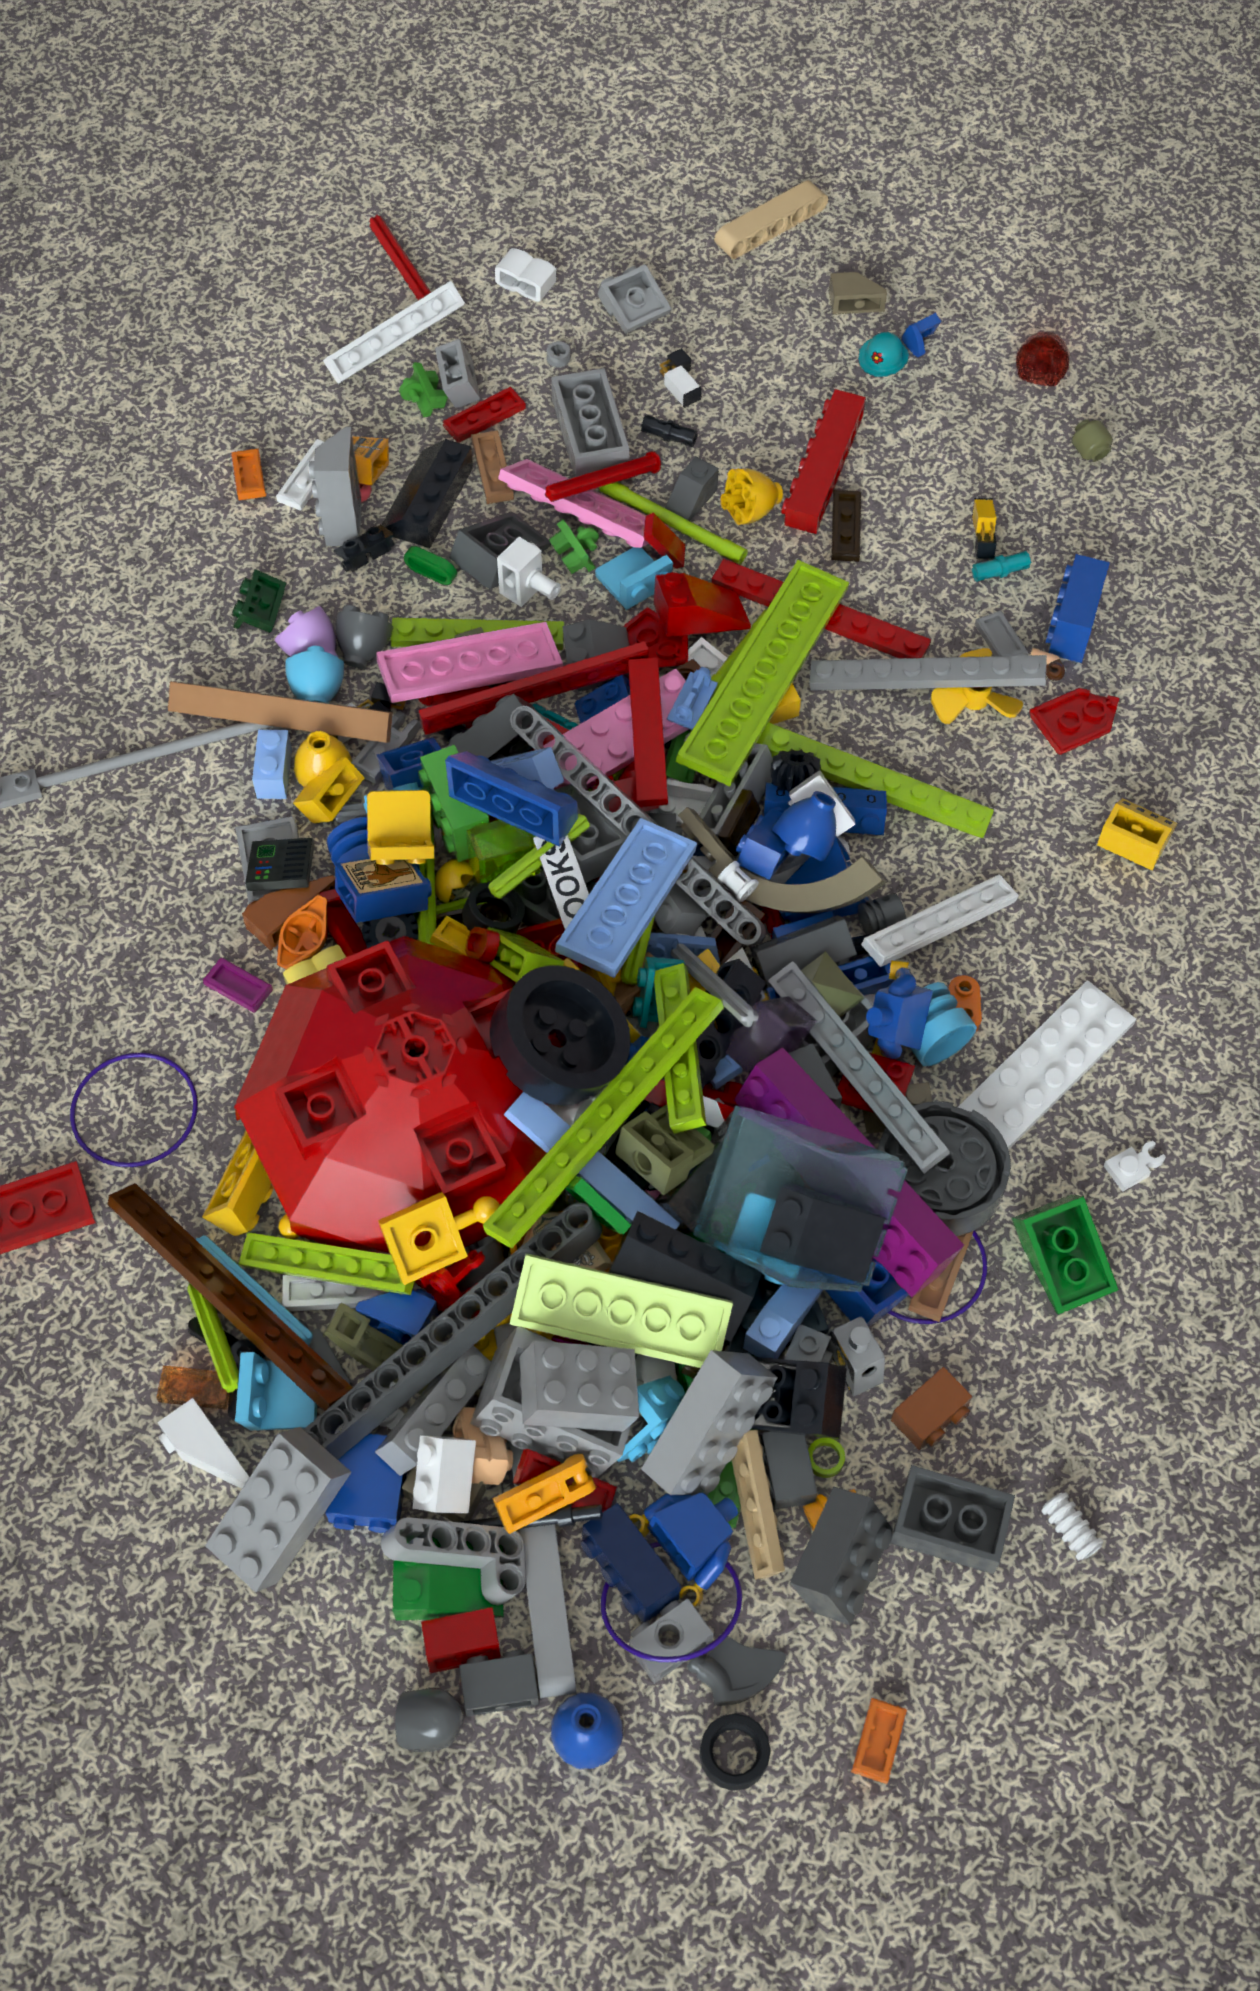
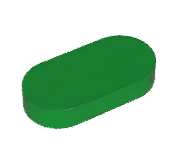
(430, 565)

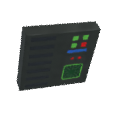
(280, 864)

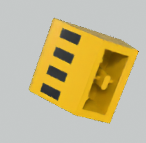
(1136, 833)

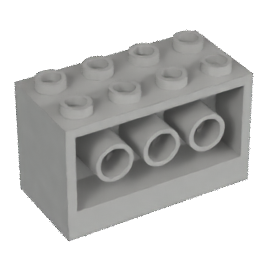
(500, 1414)

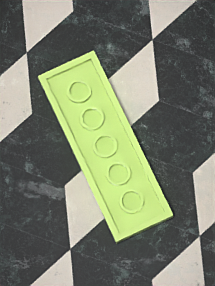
(619, 1311)

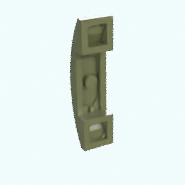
(361, 1341)

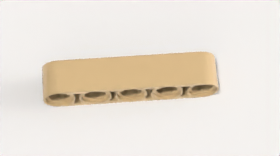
(771, 218)

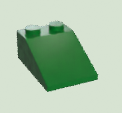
(1066, 1252)
(437, 1591)

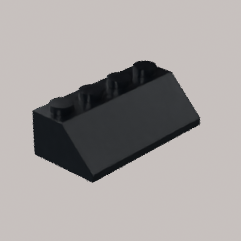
(429, 492)
(676, 1260)

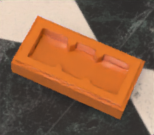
(248, 474)
(879, 1740)

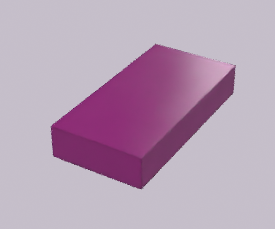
(237, 985)

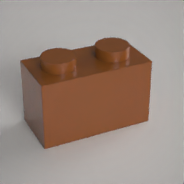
(932, 1409)

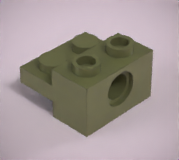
(658, 1153)

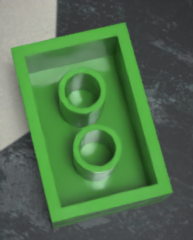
(448, 813)

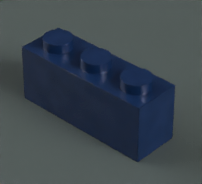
(629, 1563)

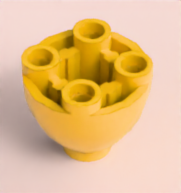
(749, 495)
(317, 755)

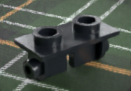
(375, 541)

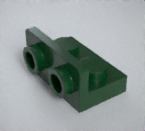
(259, 601)

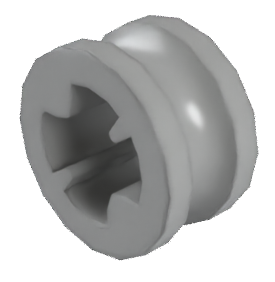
(558, 347)

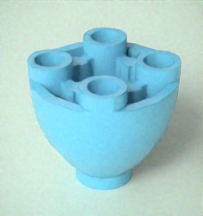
(314, 674)

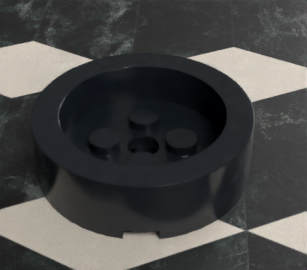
(585, 1022)

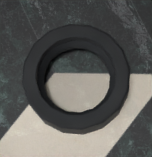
(510, 903)
(758, 1735)

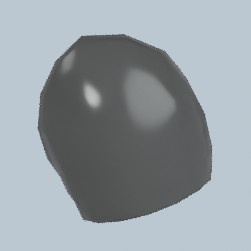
(427, 1720)

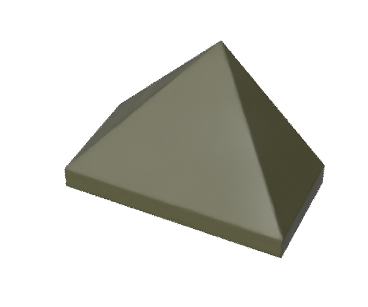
(832, 984)

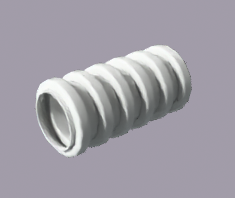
(1072, 1526)

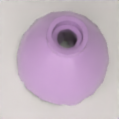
(308, 630)

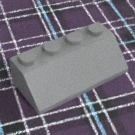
(337, 488)

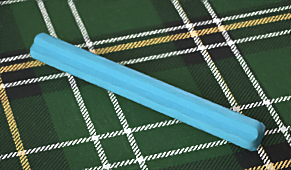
(277, 1308)

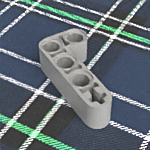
(455, 1552)

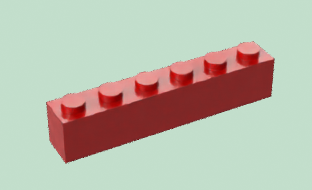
(824, 461)

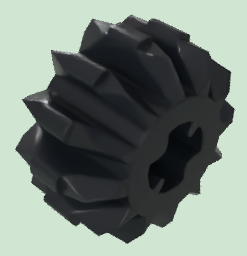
(793, 768)

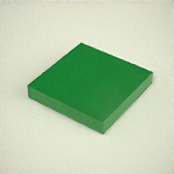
(601, 1208)

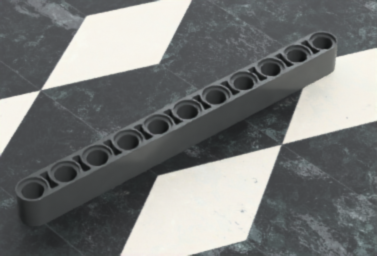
(453, 1320)

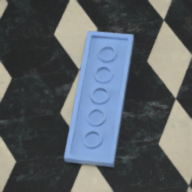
(626, 898)

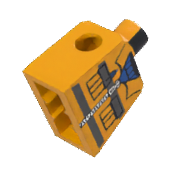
(371, 458)

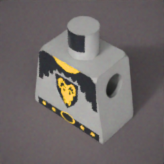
(857, 1351)

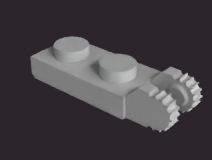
(367, 760)

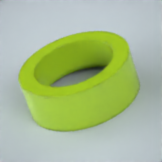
(827, 1473)

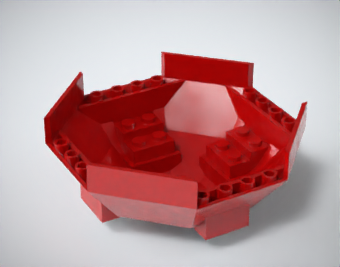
(361, 1124)

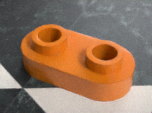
(968, 1000)

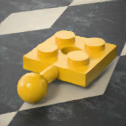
(445, 1242)

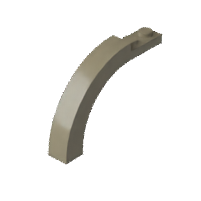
(821, 896)

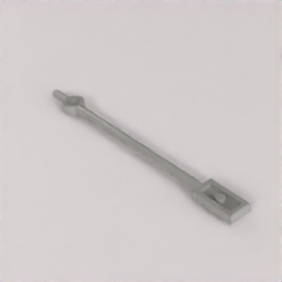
(27, 786)

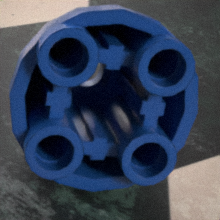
(808, 826)
(586, 1746)

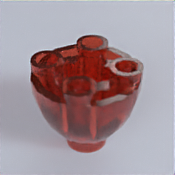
(1043, 358)

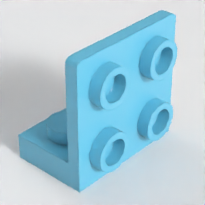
(270, 1398)

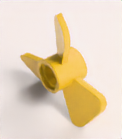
(952, 701)

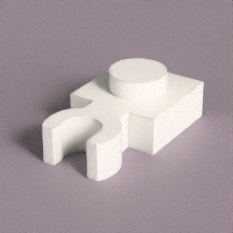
(1131, 1168)

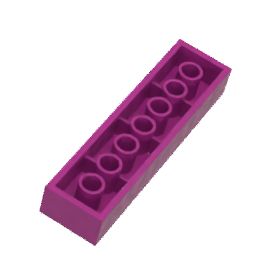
(916, 1240)

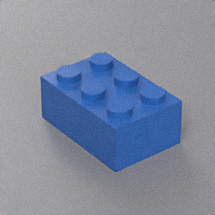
(1078, 607)

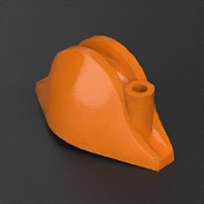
(303, 933)

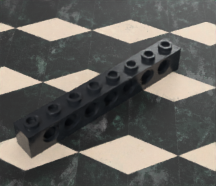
(713, 1045)

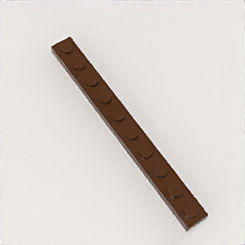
(230, 1296)

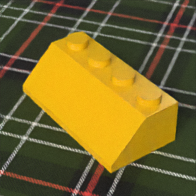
(240, 1191)

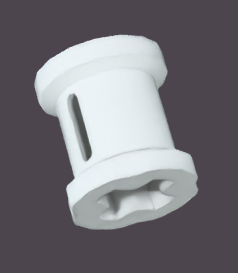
(737, 881)

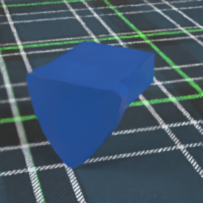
(917, 331)

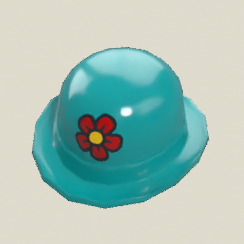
(883, 355)

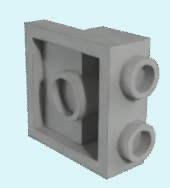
(633, 298)

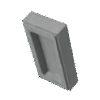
(1000, 635)

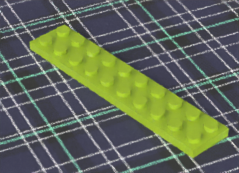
(762, 673)

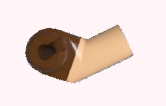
(1055, 668)

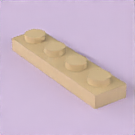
(757, 1508)

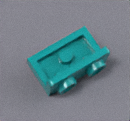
(645, 1006)

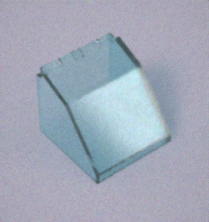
(769, 1152)

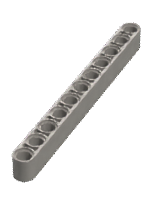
(626, 814)
(545, 1595)

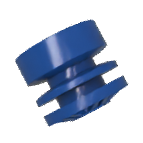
(349, 841)

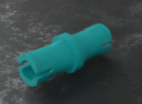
(1001, 566)

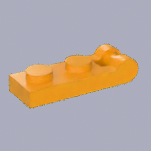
(544, 1494)

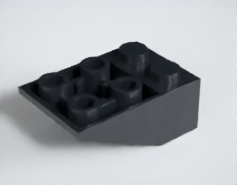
(803, 1399)

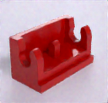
(460, 1637)

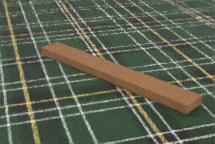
(280, 711)

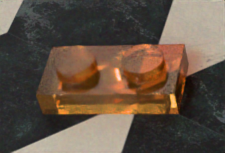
(182, 1384)

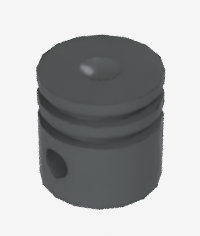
(880, 913)

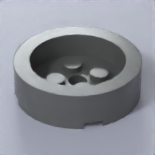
(979, 1171)

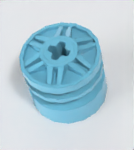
(946, 1027)

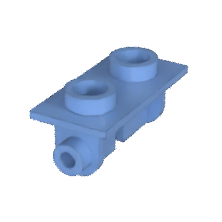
(693, 698)

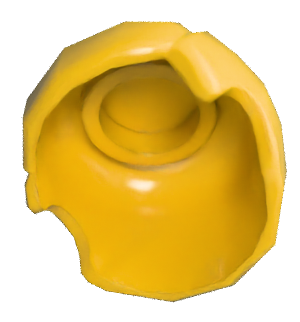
(452, 876)

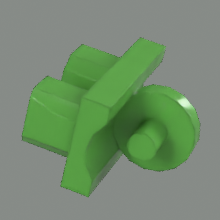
(421, 390)
(584, 540)

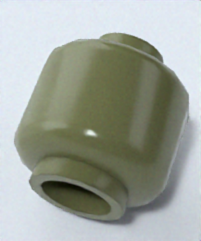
(1092, 440)

